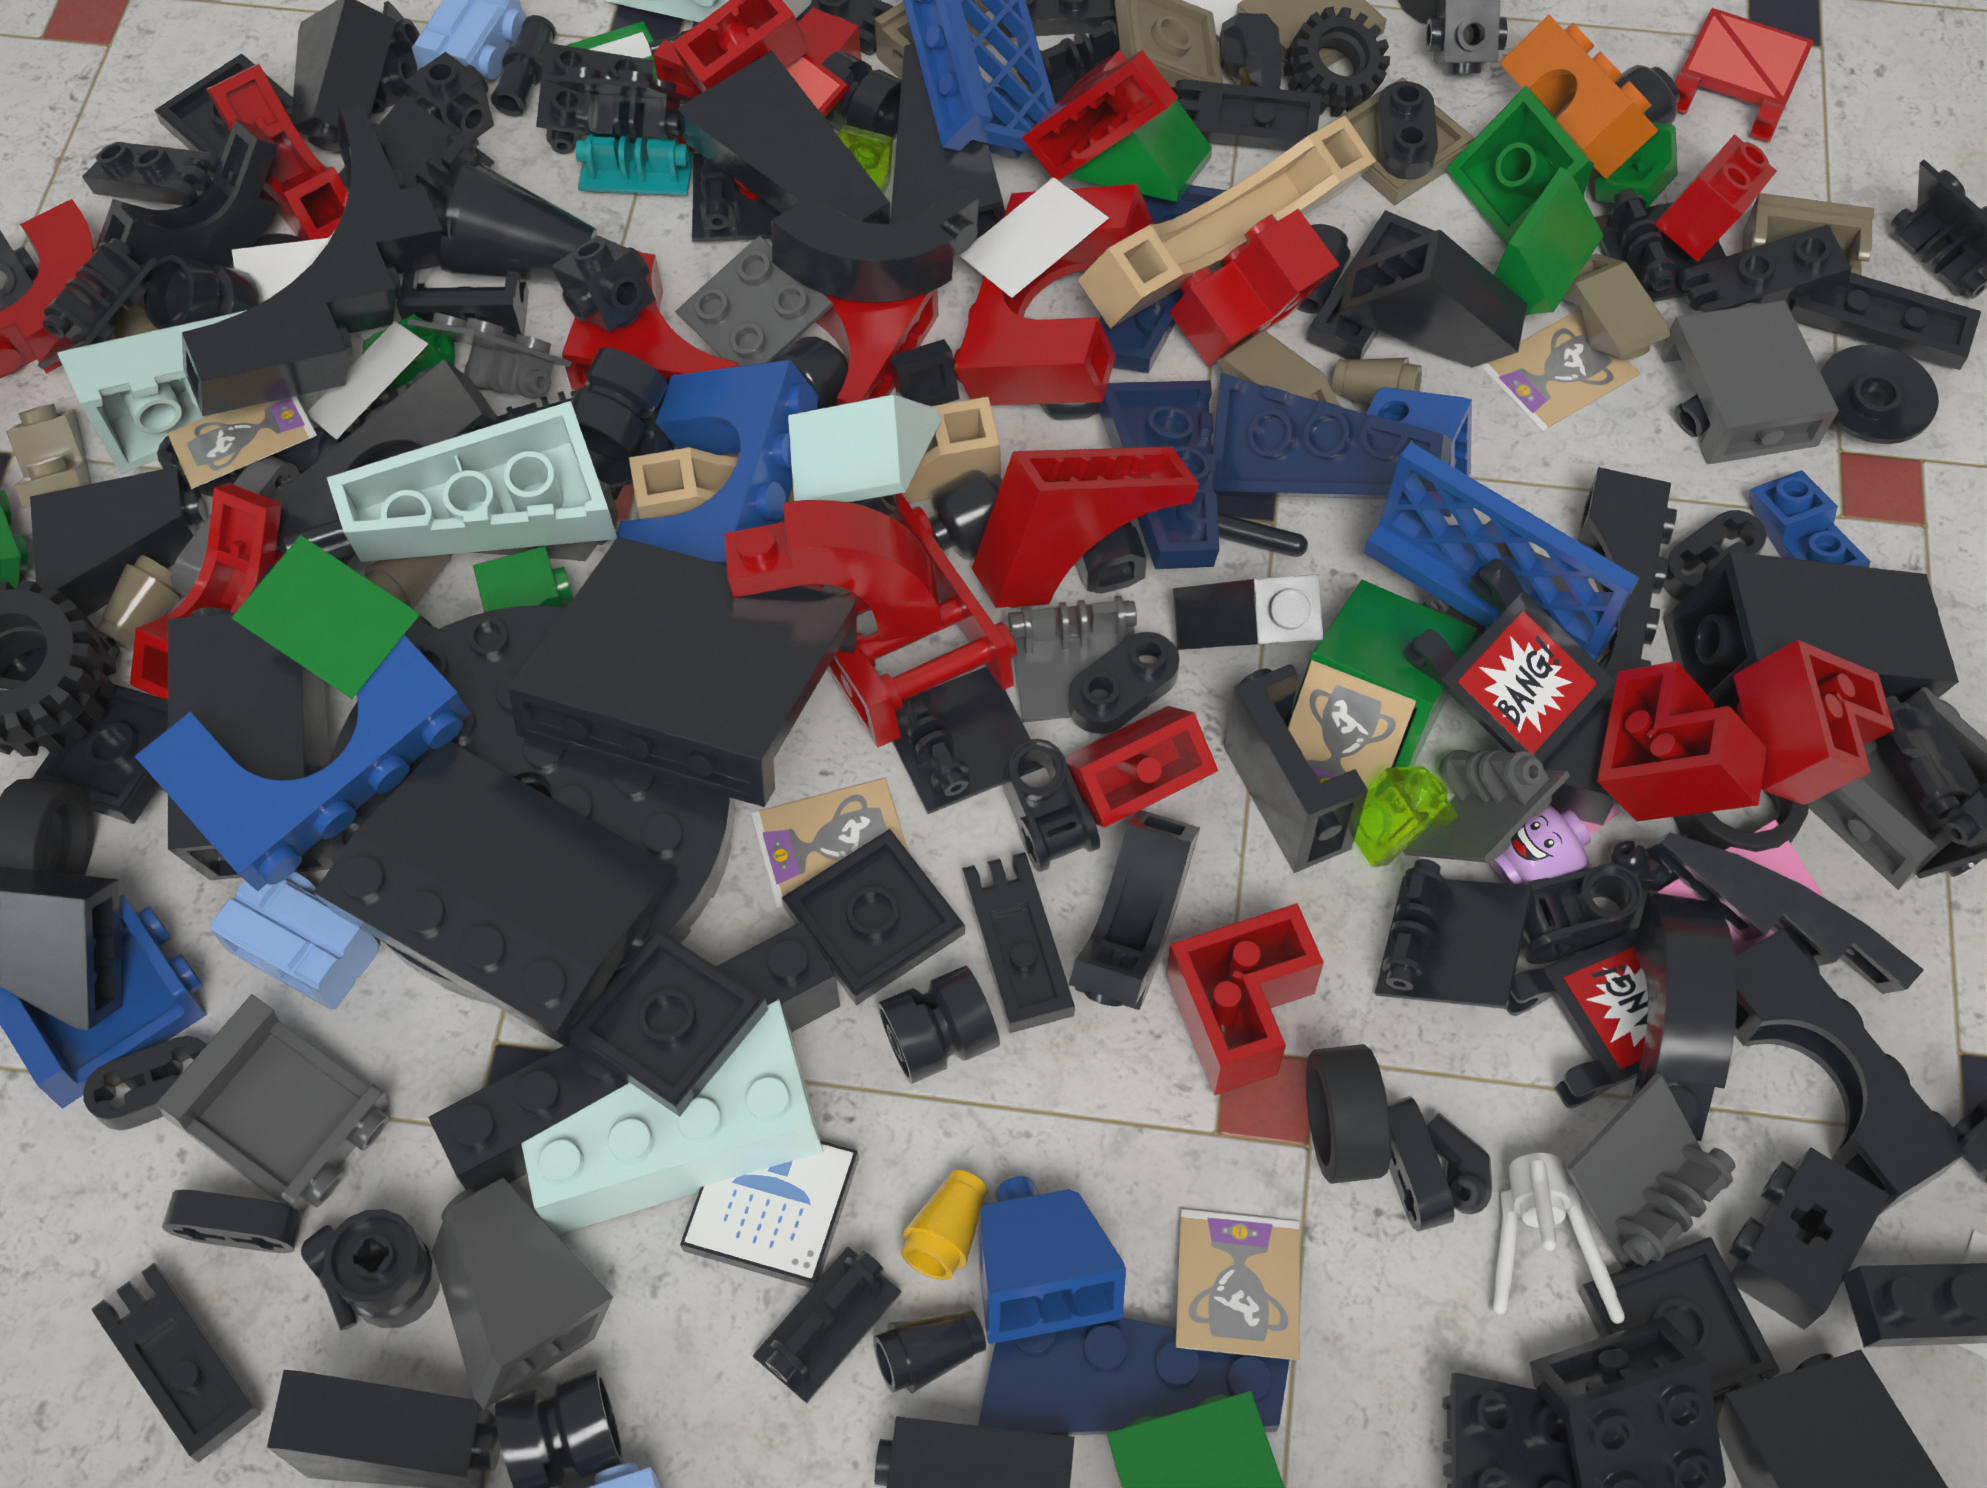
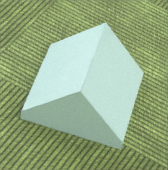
(859, 448)

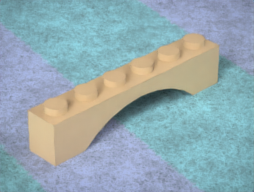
(1168, 253)
(687, 477)

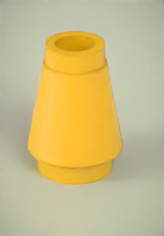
(945, 1227)

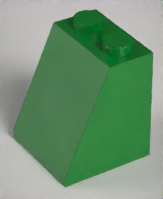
(1370, 643)
(1201, 1447)

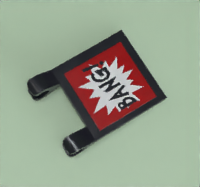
(1521, 674)
(1606, 1005)

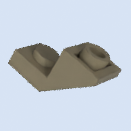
(1616, 309)
(1271, 363)
(48, 452)

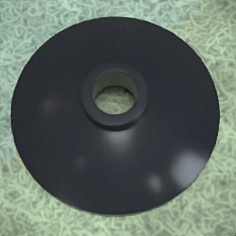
(1880, 394)

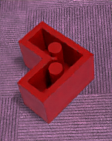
(1255, 288)
(1812, 719)
(1674, 751)
(1232, 981)

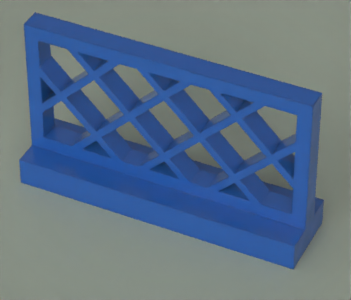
(952, 76)
(1443, 557)

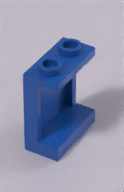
(154, 1009)

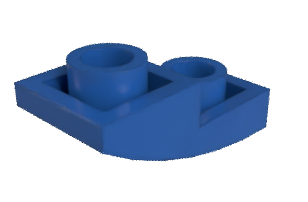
(1802, 520)

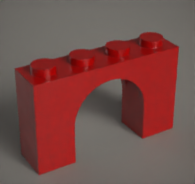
(1047, 359)

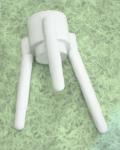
(1542, 1199)

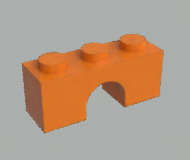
(1602, 116)

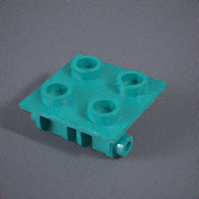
(634, 167)

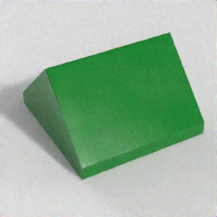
(1157, 157)
(1515, 161)
(1550, 246)

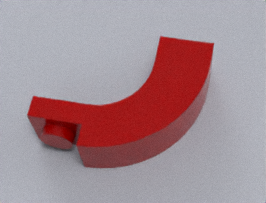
(307, 191)
(63, 246)
(845, 549)
(236, 557)

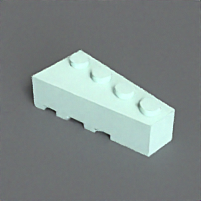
(135, 390)
(477, 492)
(639, 1154)

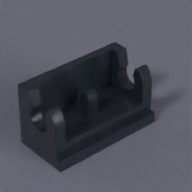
(495, 305)

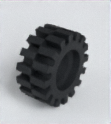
(1350, 39)

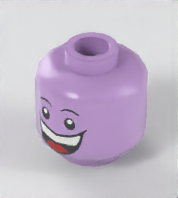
(1544, 848)

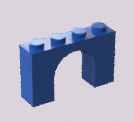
(725, 414)
(270, 823)

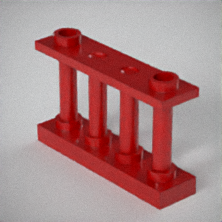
(878, 697)

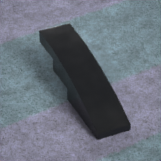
(1764, 900)

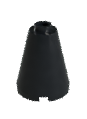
(506, 227)

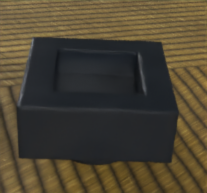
(926, 374)

